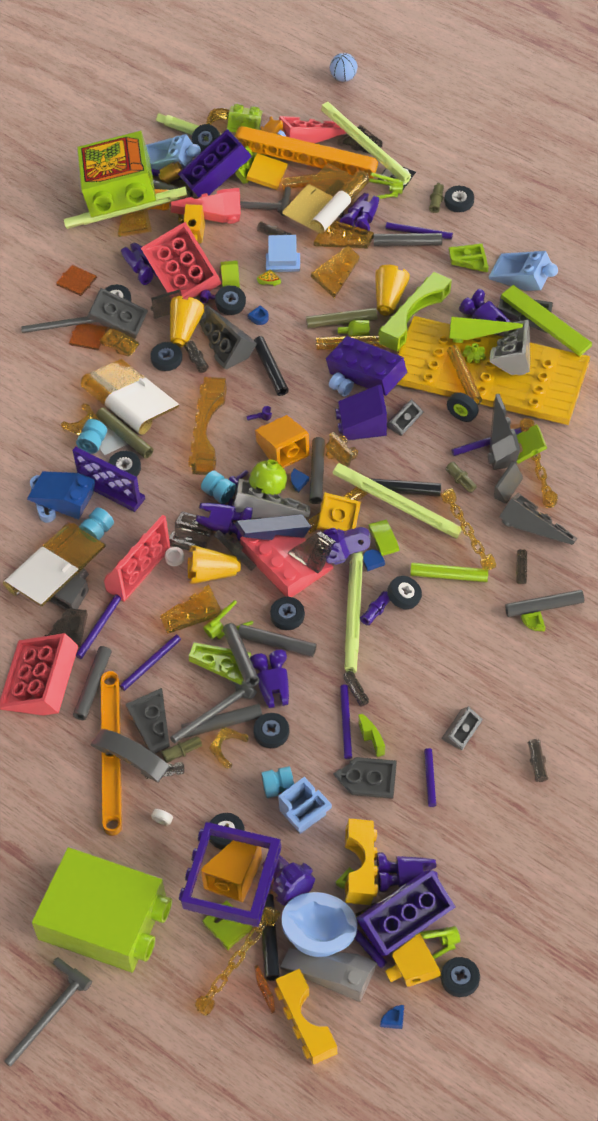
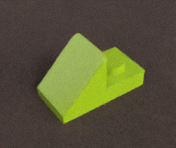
(230, 273)

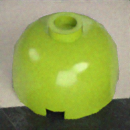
(269, 477)

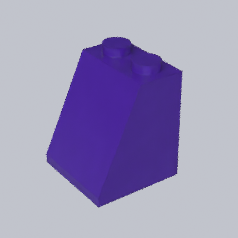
(363, 415)

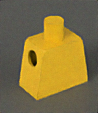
(196, 213)
(413, 963)

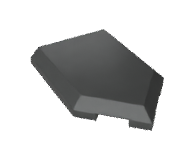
(369, 777)

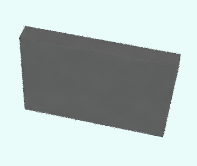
(117, 313)

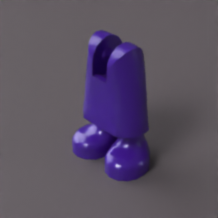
(361, 212)
(139, 263)
(480, 310)
(222, 516)
(272, 680)
(405, 867)

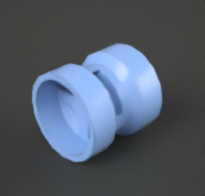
(341, 384)

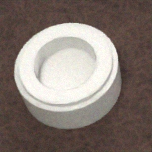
(174, 556)
(162, 817)

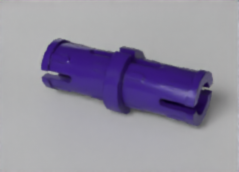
(375, 608)

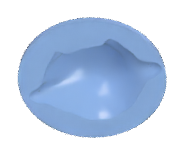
(319, 924)

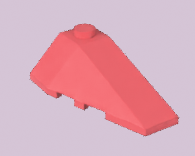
(310, 131)
(220, 207)

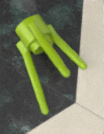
(396, 185)
(214, 627)
(447, 936)

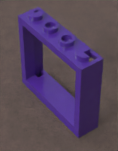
(222, 911)

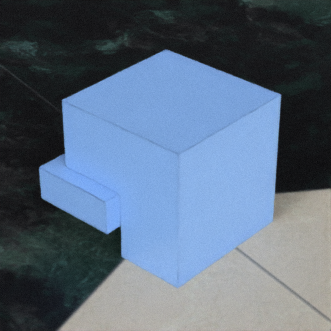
(282, 254)
(303, 805)

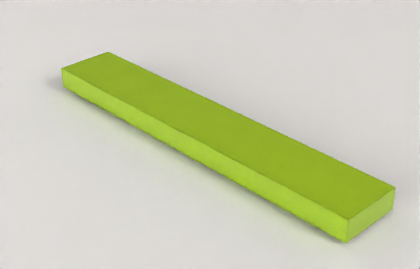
(546, 320)

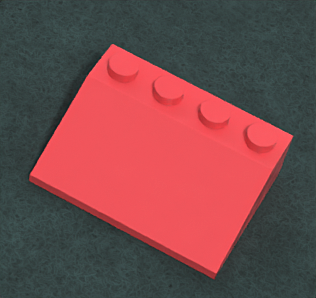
(181, 263)
(139, 561)
(280, 567)
(39, 675)

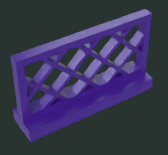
(108, 485)

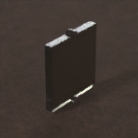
(161, 303)

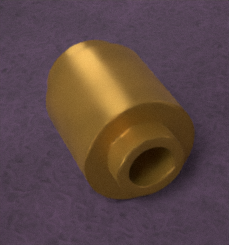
(170, 172)

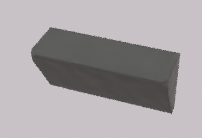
(405, 417)
(508, 483)
(462, 728)

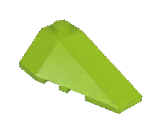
(471, 328)

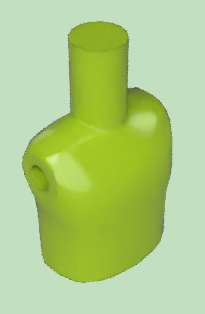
(356, 328)

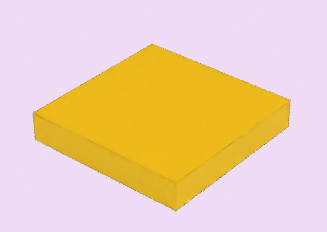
(267, 171)
(338, 513)

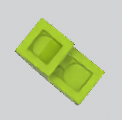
(384, 537)
(370, 732)

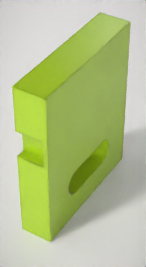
(531, 442)
(226, 930)

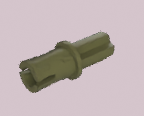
(436, 198)
(461, 477)
(181, 749)

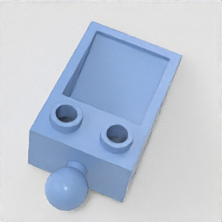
(172, 150)
(524, 270)

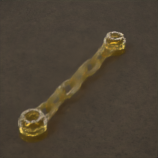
(525, 424)
(487, 561)
(205, 1003)

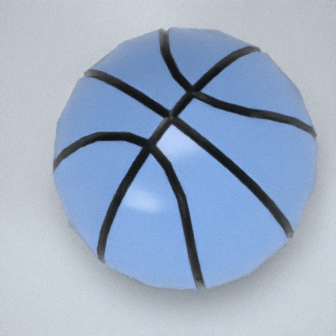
(343, 67)

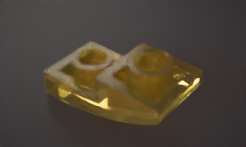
(120, 342)

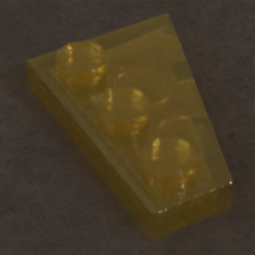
(134, 223)
(344, 235)
(336, 270)
(192, 612)

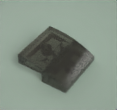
(189, 532)

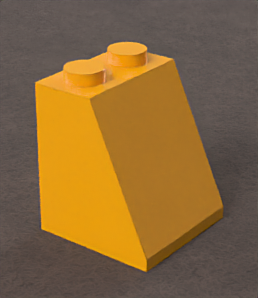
(283, 441)
(232, 870)

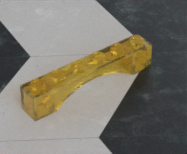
(212, 398)

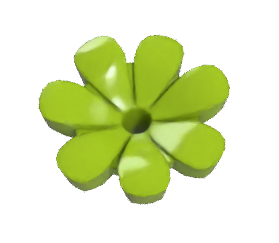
(474, 353)

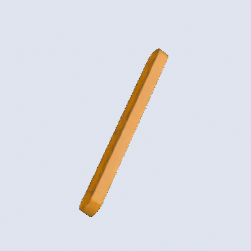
(111, 764)

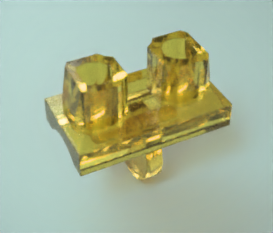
(338, 449)

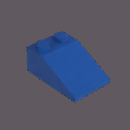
(63, 492)

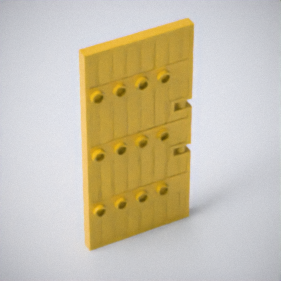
(543, 393)

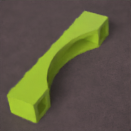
(432, 291)

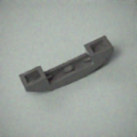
(132, 753)

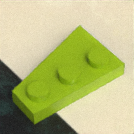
(217, 660)

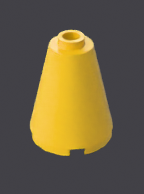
(389, 287)
(184, 319)
(210, 565)

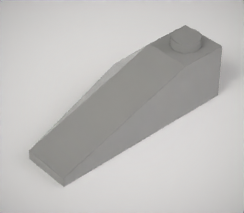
(513, 351)
(266, 504)
(339, 972)

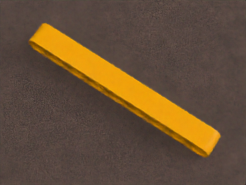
(304, 151)

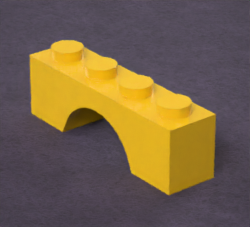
(360, 884)
(316, 1039)

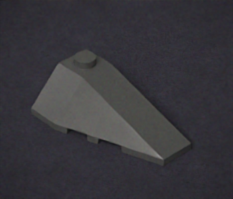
(226, 339)
(503, 440)
(524, 515)

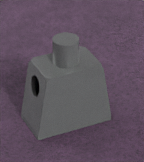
(73, 592)

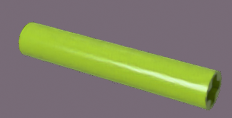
(449, 572)

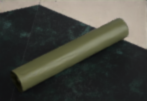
(340, 318)
(124, 432)

